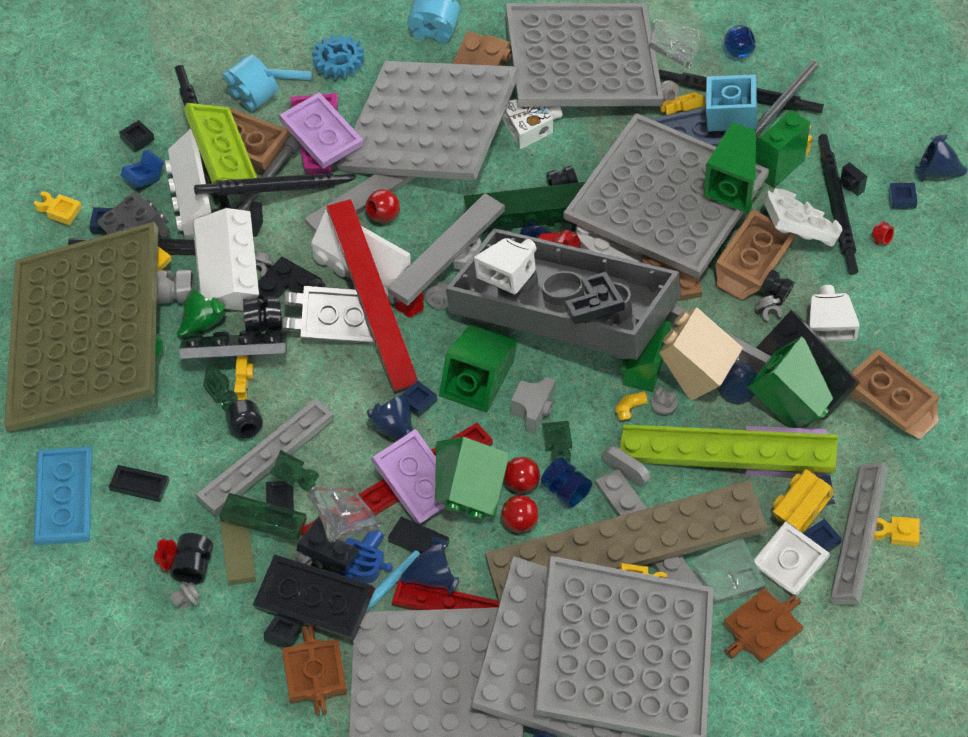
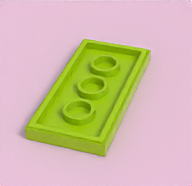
(219, 142)

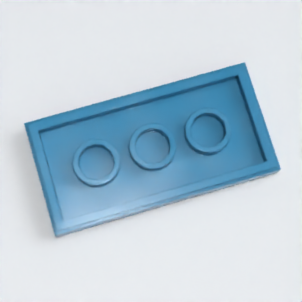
(63, 496)

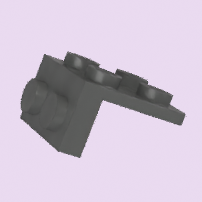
(132, 213)

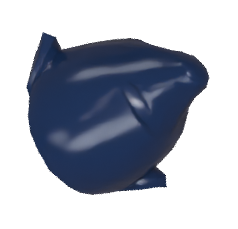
(940, 161)
(735, 385)
(392, 418)
(431, 568)

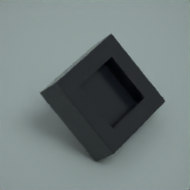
(136, 135)
(853, 179)
(256, 217)
(282, 631)

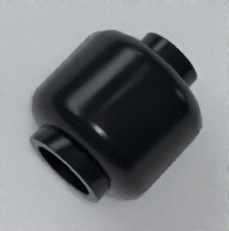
(244, 419)

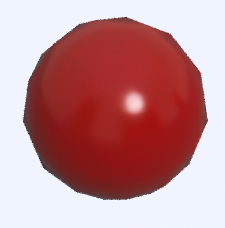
(382, 206)
(522, 475)
(519, 513)

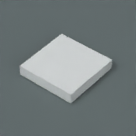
(791, 559)

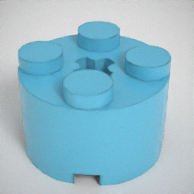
(433, 19)
(250, 82)

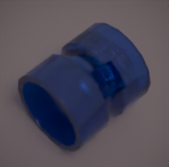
(565, 482)

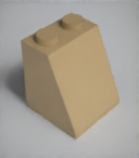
(698, 353)

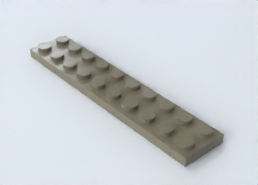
(645, 534)

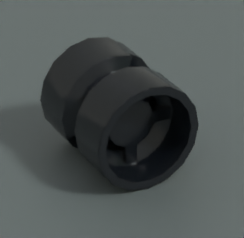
(262, 314)
(191, 558)

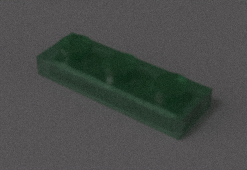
(263, 517)

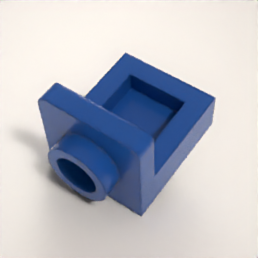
(143, 172)

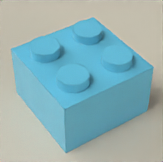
(730, 101)

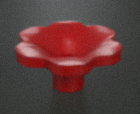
(414, 307)
(165, 553)

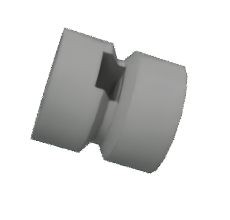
(174, 286)

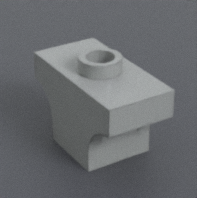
(533, 402)

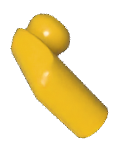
(628, 402)

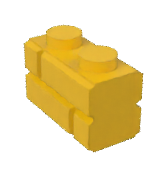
(802, 501)

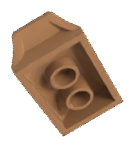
(260, 138)
(751, 256)
(896, 394)

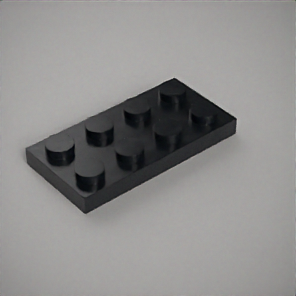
(233, 345)
(835, 373)
(314, 596)

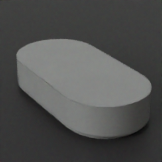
(628, 466)

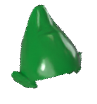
(200, 314)

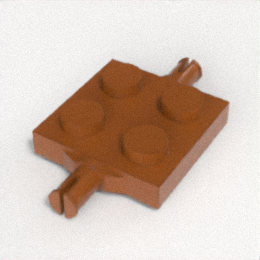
(762, 626)
(314, 670)

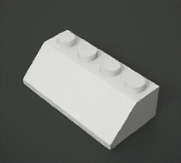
(187, 172)
(226, 257)
(388, 258)

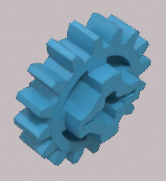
(338, 56)

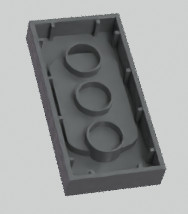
(540, 302)

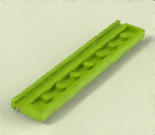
(730, 448)

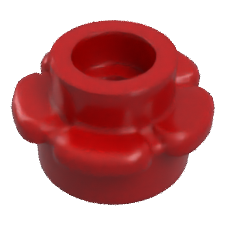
(883, 233)

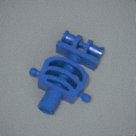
(369, 560)

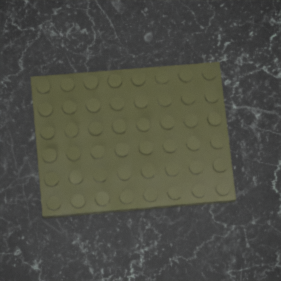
(83, 328)

